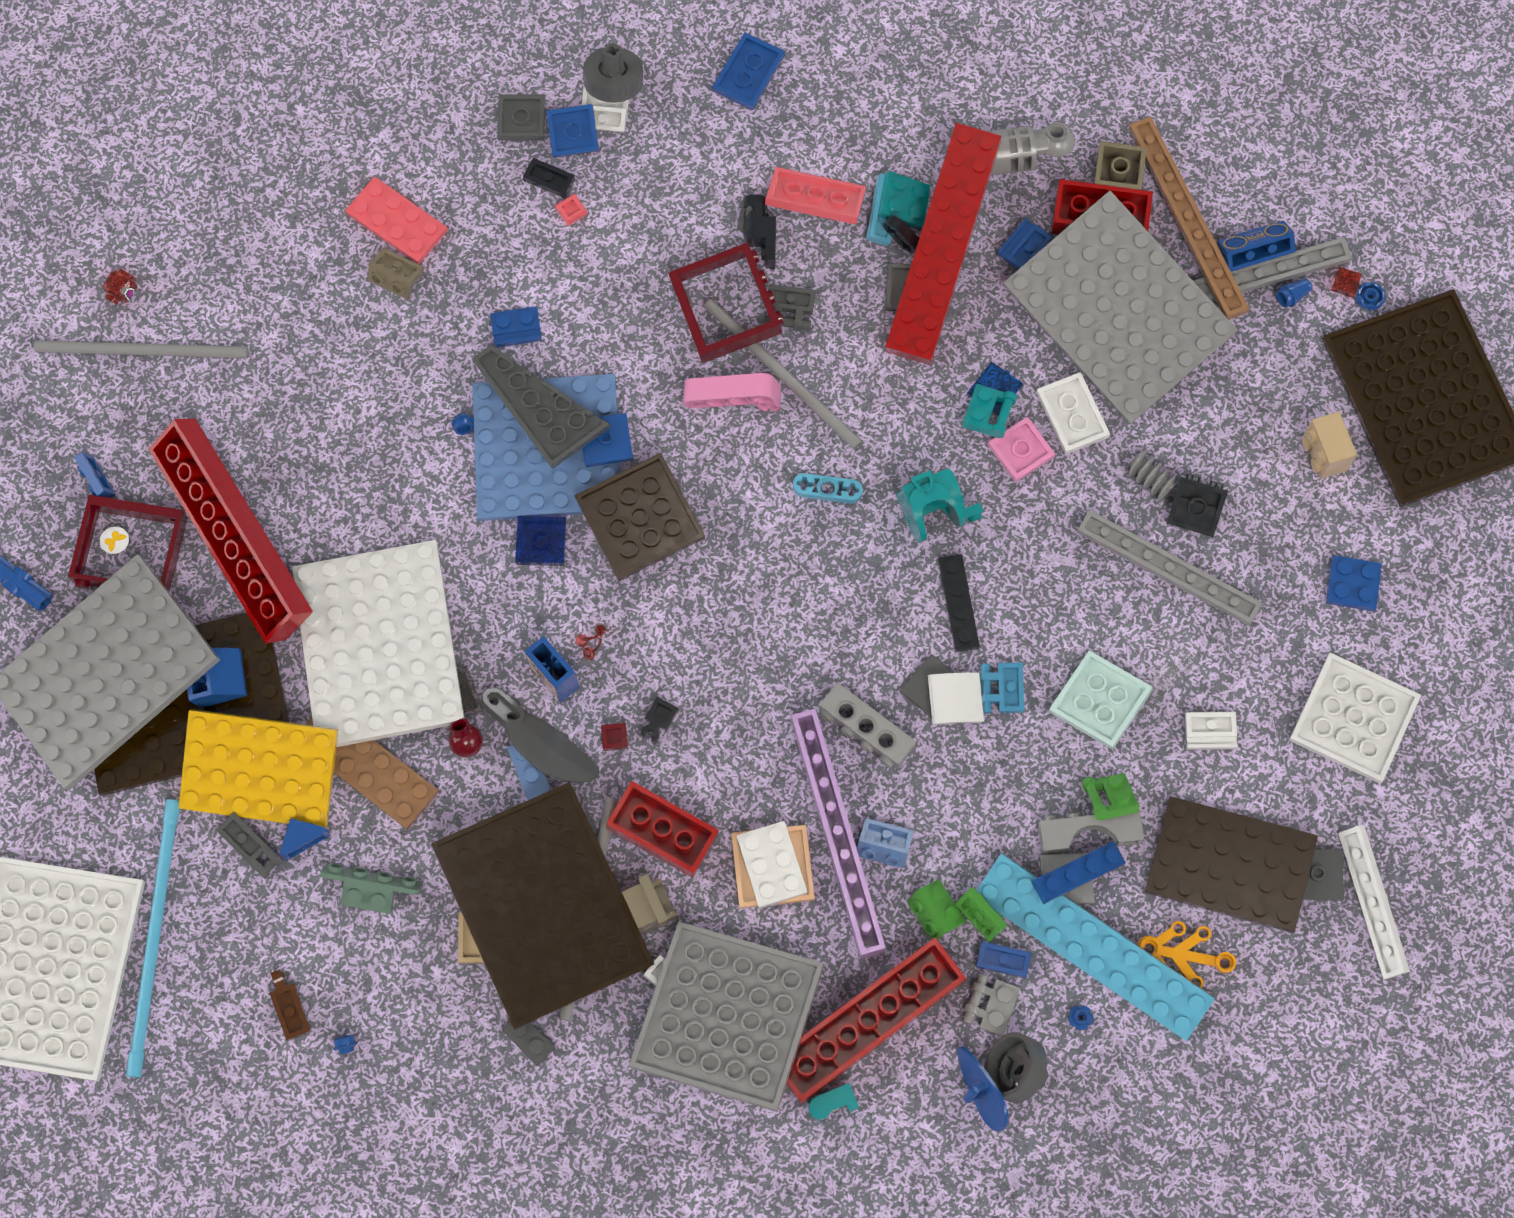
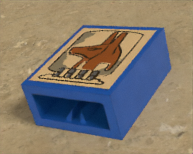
(552, 669)

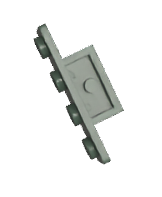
(370, 889)

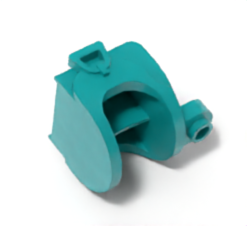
(934, 492)

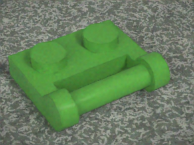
(1118, 794)

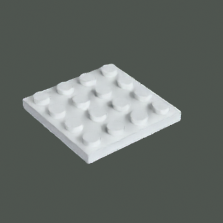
(1355, 718)

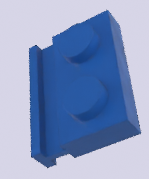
(1024, 244)
(516, 327)

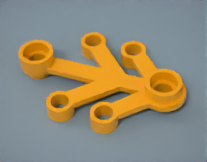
(1181, 955)

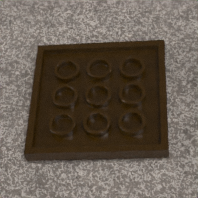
(639, 516)

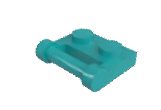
(981, 409)

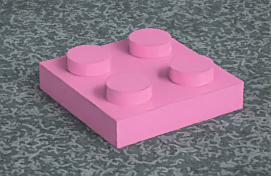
(1021, 449)

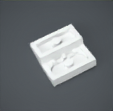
(607, 115)
(955, 698)

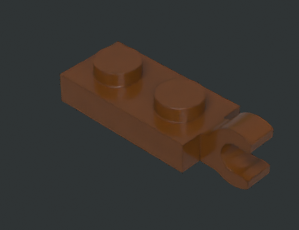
(289, 1007)

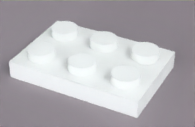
(1073, 413)
(771, 864)

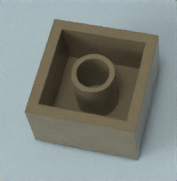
(1120, 165)

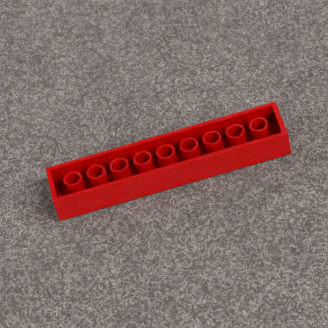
(943, 244)
(230, 530)

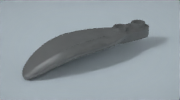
(539, 741)

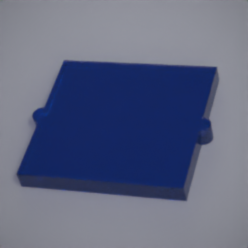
(998, 379)

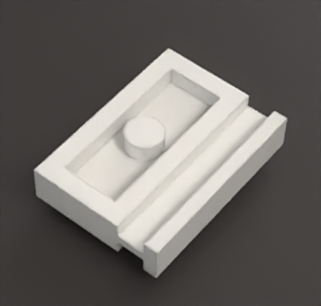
(1211, 730)

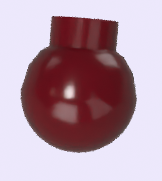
(464, 738)

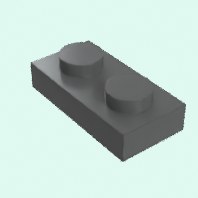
(530, 1042)

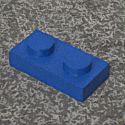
(92, 472)
(1003, 960)

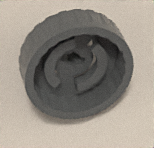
(613, 63)
(1023, 1061)

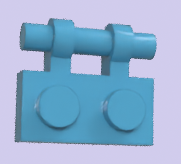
(1010, 688)

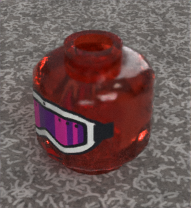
(119, 286)

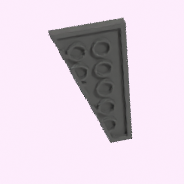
(546, 414)

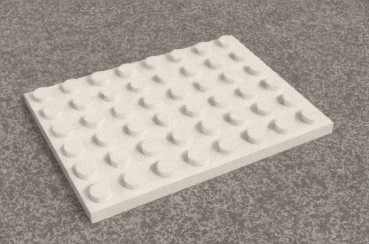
(379, 644)
(61, 964)

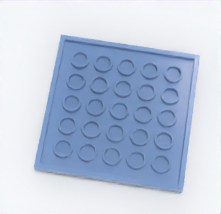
(511, 470)

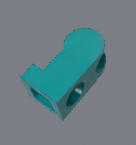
(831, 1101)

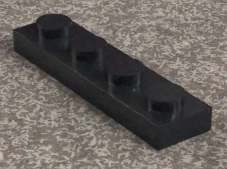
(958, 603)

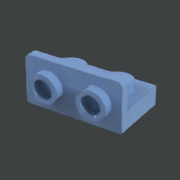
(884, 843)

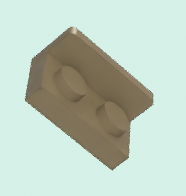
(394, 272)

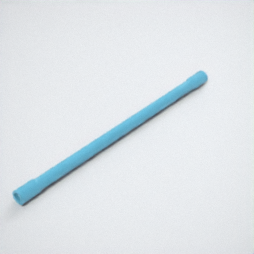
(136, 1054)

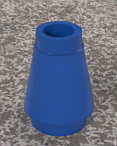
(1293, 292)

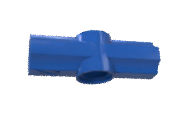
(23, 585)

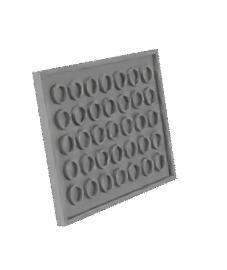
(1120, 307)
(104, 672)

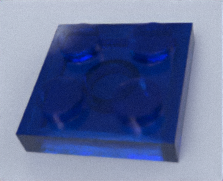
(541, 540)

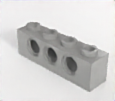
(841, 698)

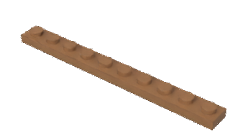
(1189, 219)

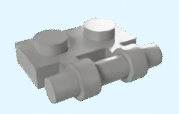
(999, 1007)

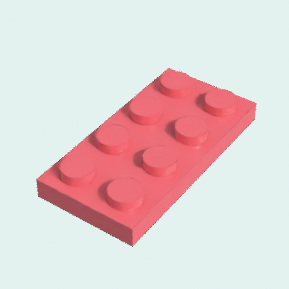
(815, 195)
(396, 220)

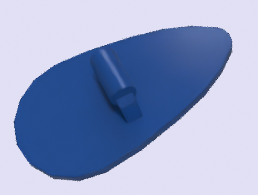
(983, 1091)

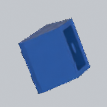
(221, 682)

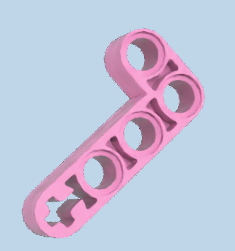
(733, 390)

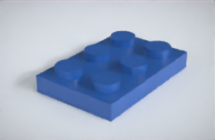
(748, 71)

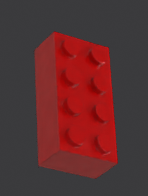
(1077, 197)
(662, 829)

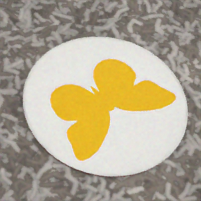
(114, 540)

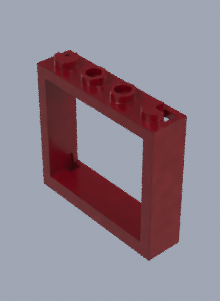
(739, 340)
(129, 509)

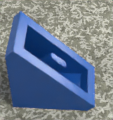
(301, 837)

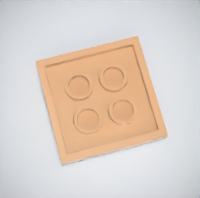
(799, 841)

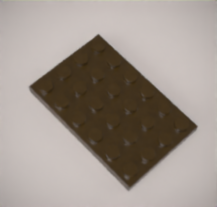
(1231, 864)

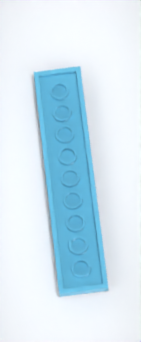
(1096, 949)

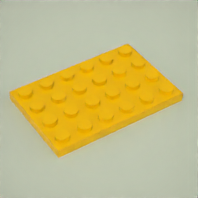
(257, 768)

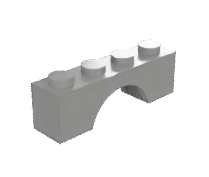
(1057, 833)

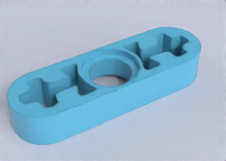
(809, 492)

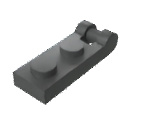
(248, 844)

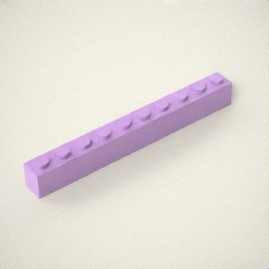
(838, 834)

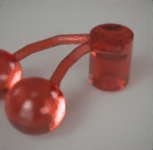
(582, 641)

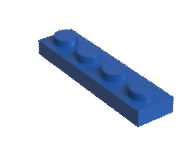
(1078, 872)

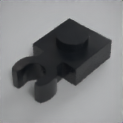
(660, 717)

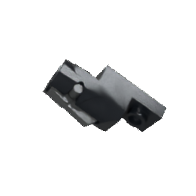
(759, 227)

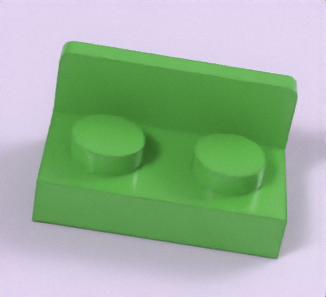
(981, 914)

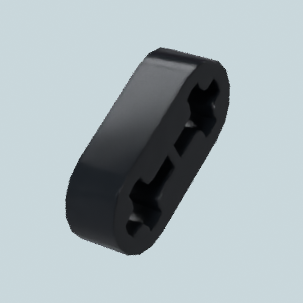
(901, 233)

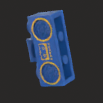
(1257, 245)

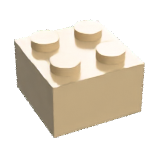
(1329, 445)

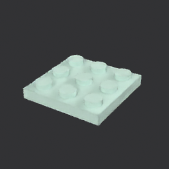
(1100, 699)

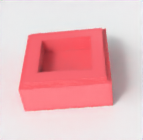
(571, 209)

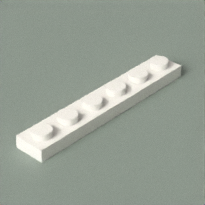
(1374, 902)

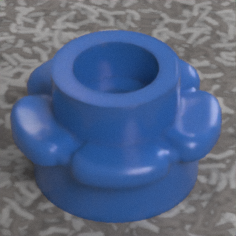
(462, 424)
(1076, 1022)
(345, 1044)

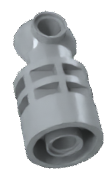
(1023, 144)

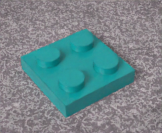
(904, 199)

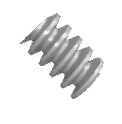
(1151, 475)

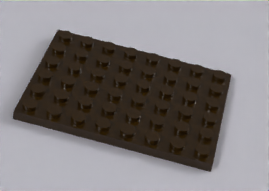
(1425, 397)
(159, 746)
(542, 905)

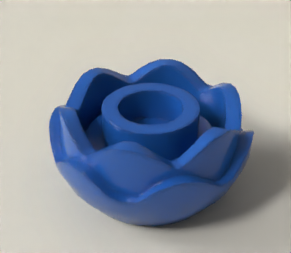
(1373, 290)

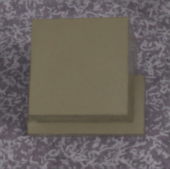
(649, 904)

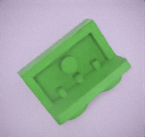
(935, 910)

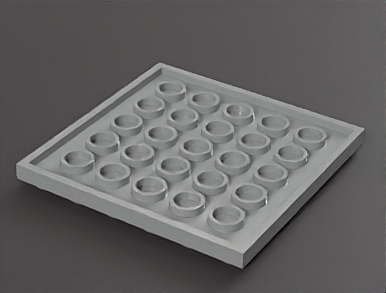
(727, 1016)

